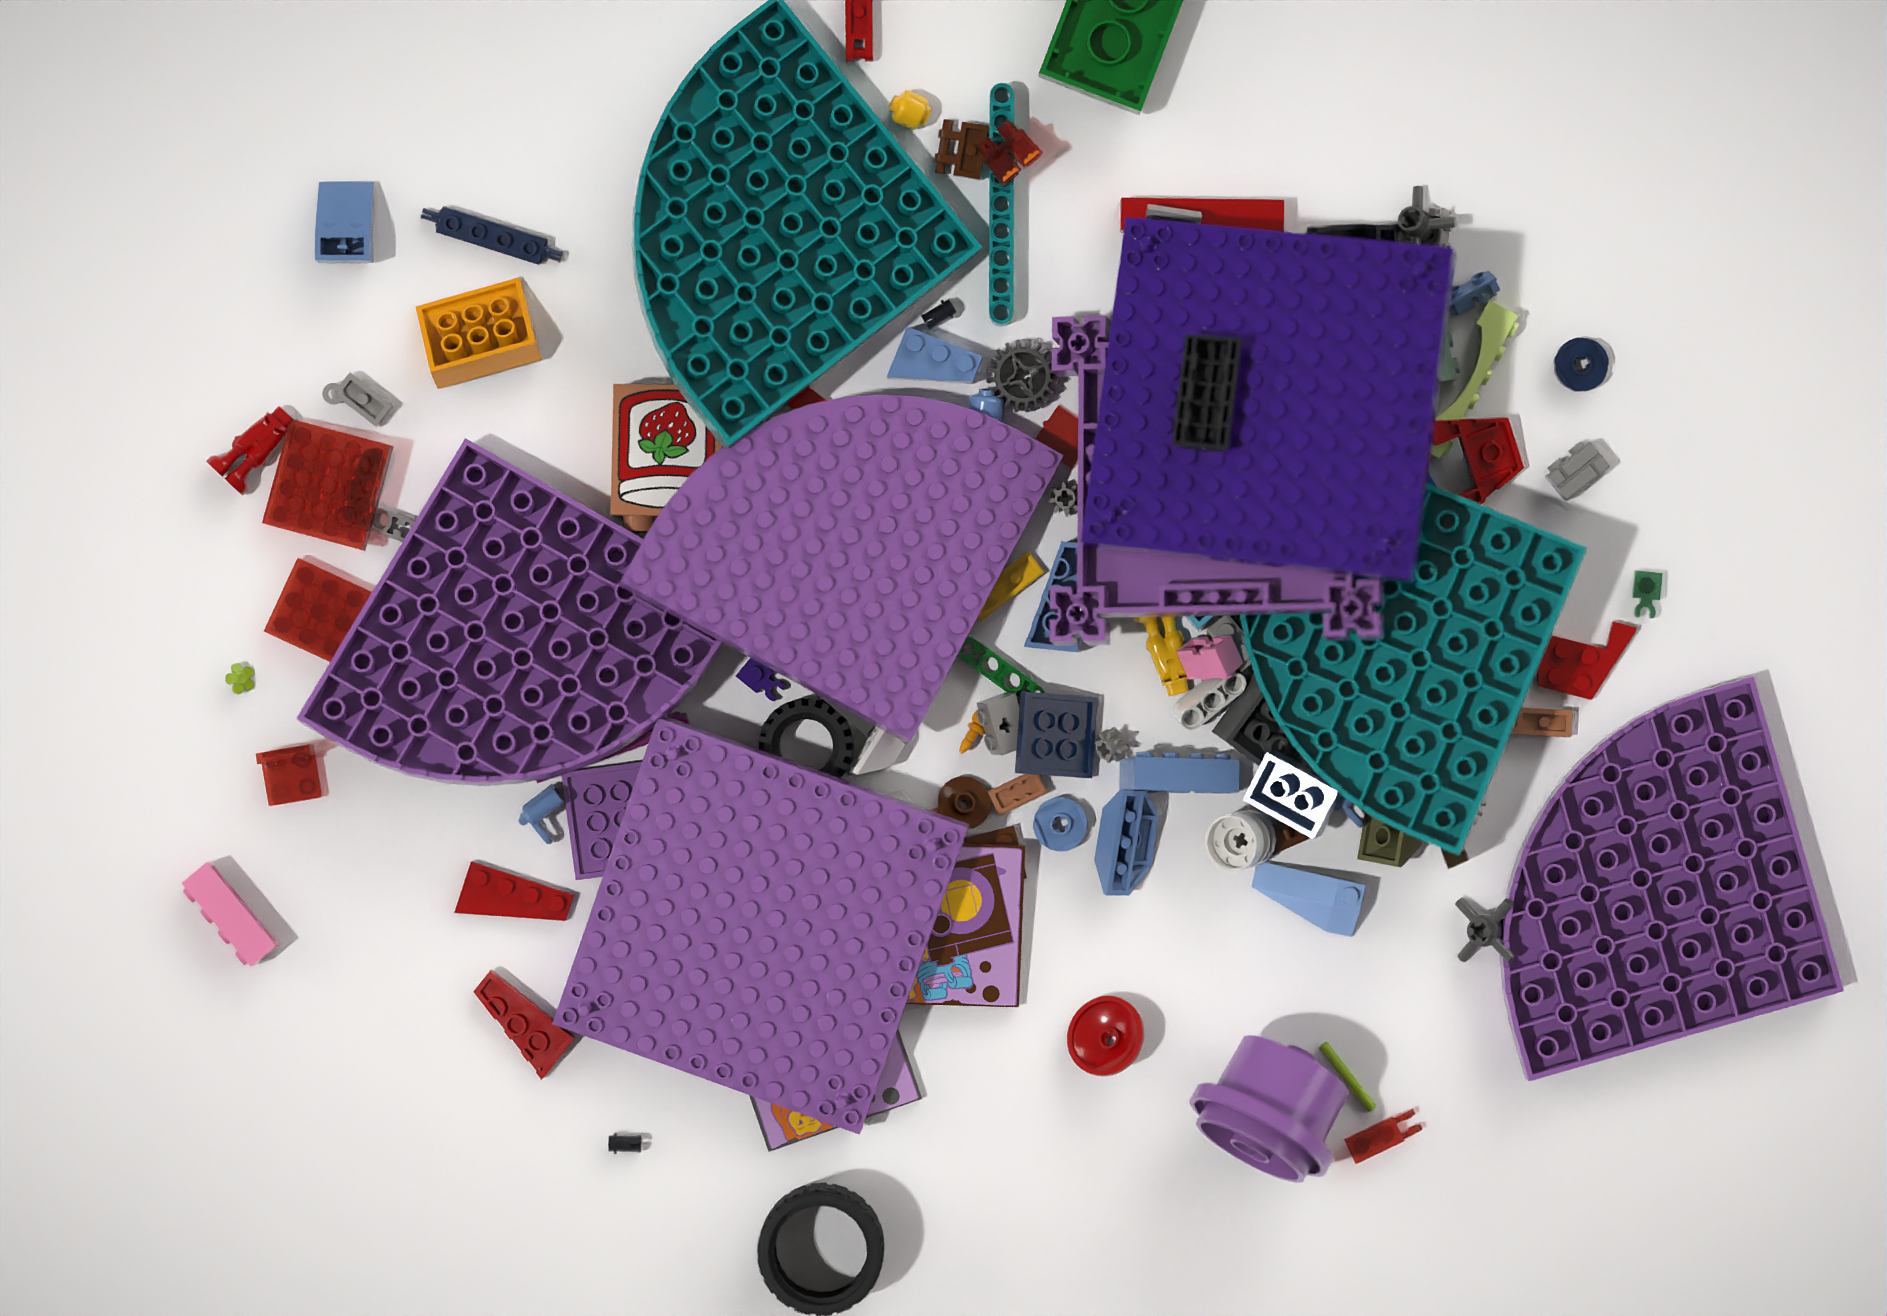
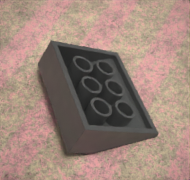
(1252, 727)

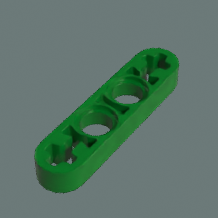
(1003, 669)

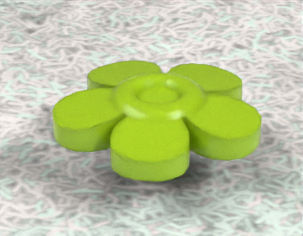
(239, 678)

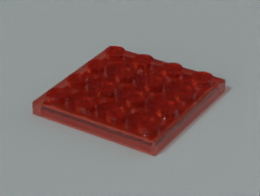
(327, 484)

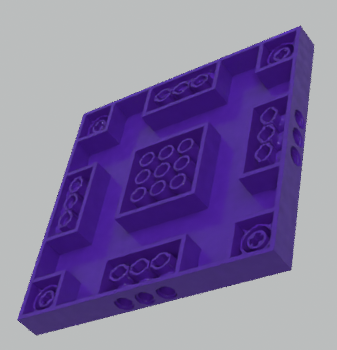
(1325, 407)

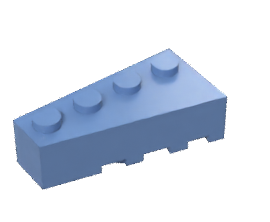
(1180, 774)

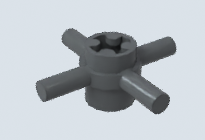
(1410, 216)
(1483, 936)

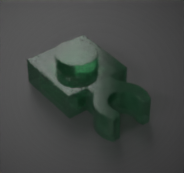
(1646, 588)

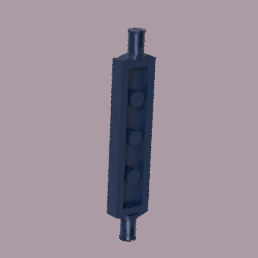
(491, 235)

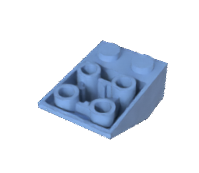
(345, 222)

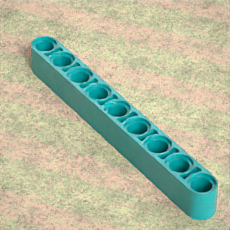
(1001, 218)

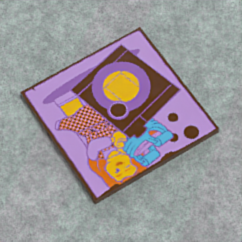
(977, 933)

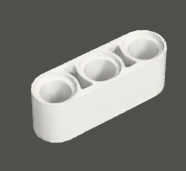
(1202, 709)

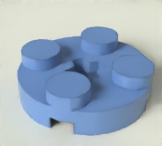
(1053, 838)

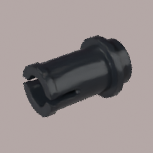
(940, 313)
(624, 1143)

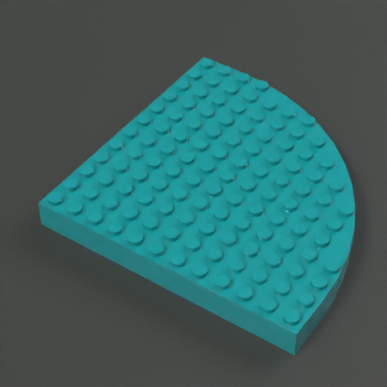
(777, 224)
(1428, 710)

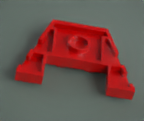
(1487, 449)
(1580, 667)

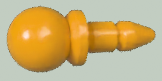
(975, 730)

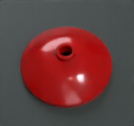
(1094, 1027)

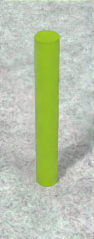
(1347, 1076)

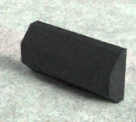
(1207, 393)

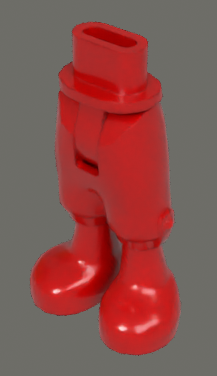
(256, 443)

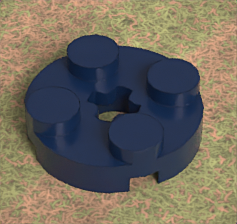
(1576, 379)

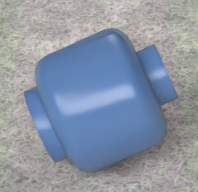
(987, 403)

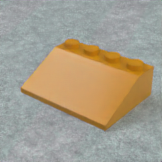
(478, 333)

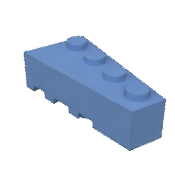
(1061, 575)

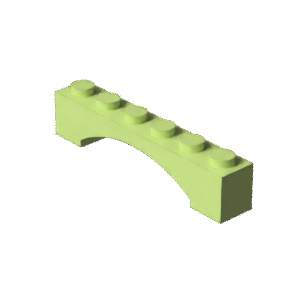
(1493, 327)

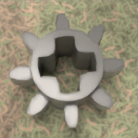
(1058, 494)
(1112, 745)

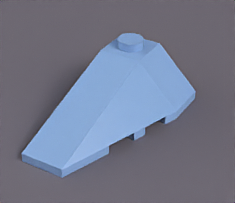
(1318, 898)

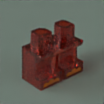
(1015, 143)

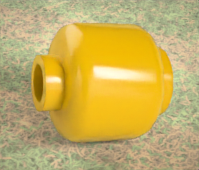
(910, 109)

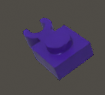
(756, 676)

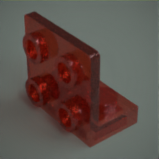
(290, 774)

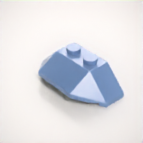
(1125, 841)

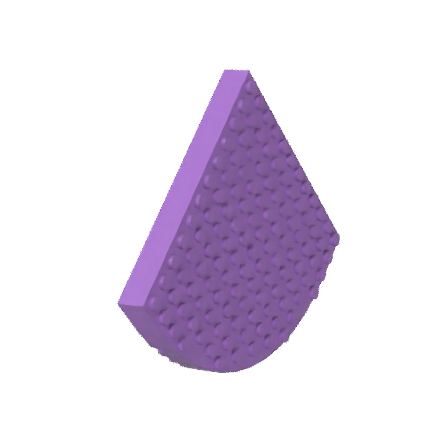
(848, 545)
(504, 640)
(1662, 890)

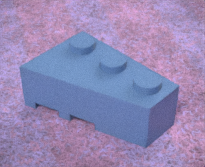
(932, 359)

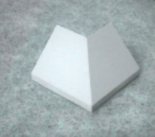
(876, 753)

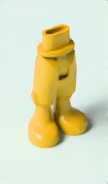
(1164, 653)

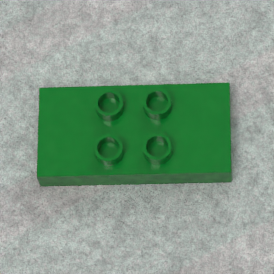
(1110, 48)

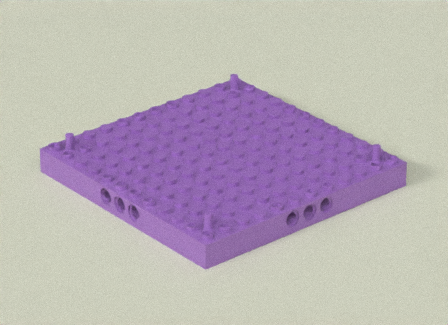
(760, 924)

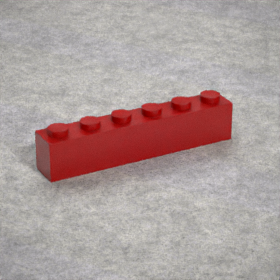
(1239, 213)

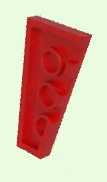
(507, 895)
(524, 1023)

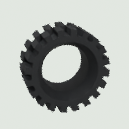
(814, 710)

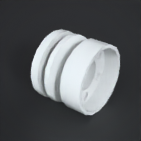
(1228, 840)

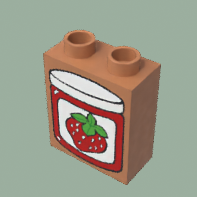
(653, 450)

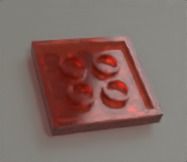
(316, 609)

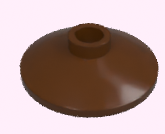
(972, 794)

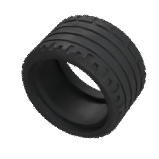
(812, 1301)

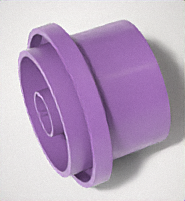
(1272, 1109)

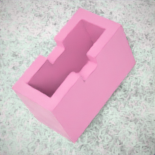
(1210, 659)

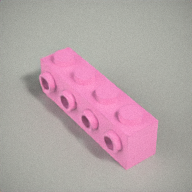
(230, 914)

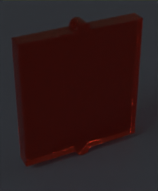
(1061, 435)

